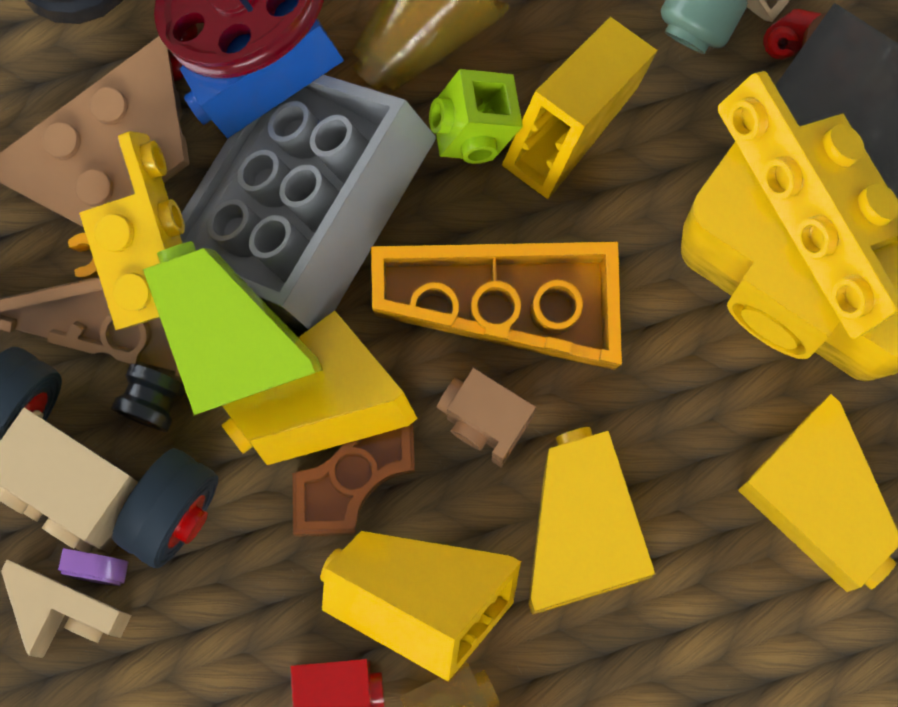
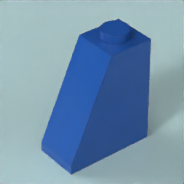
(243, 99)

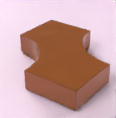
(332, 494)

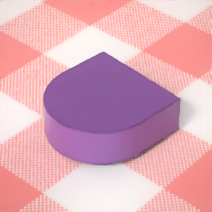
(93, 567)

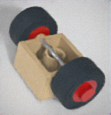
(80, 491)

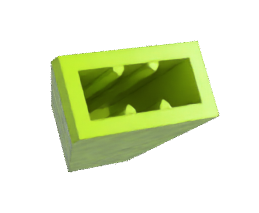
(221, 329)

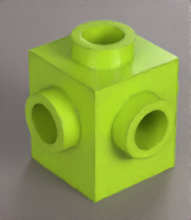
(475, 115)

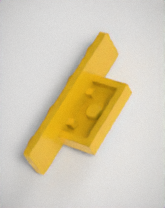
(824, 196)
(132, 231)

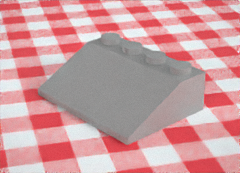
(308, 193)

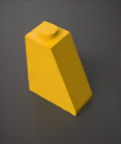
(577, 106)
(325, 409)
(827, 499)
(585, 525)
(419, 596)

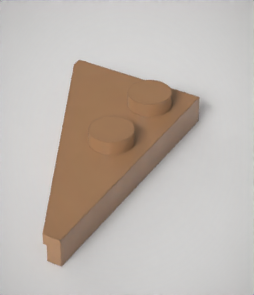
(80, 319)

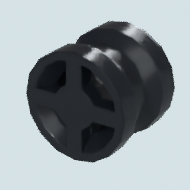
(148, 397)

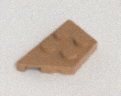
(76, 154)

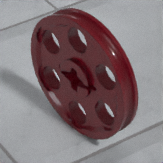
(223, 22)

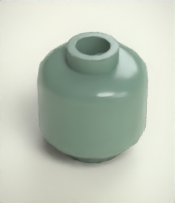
(702, 22)

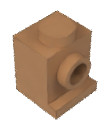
(486, 414)

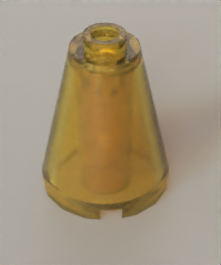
(416, 34)

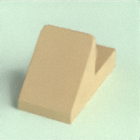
(43, 602)

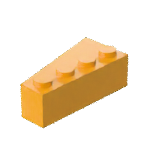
(515, 295)

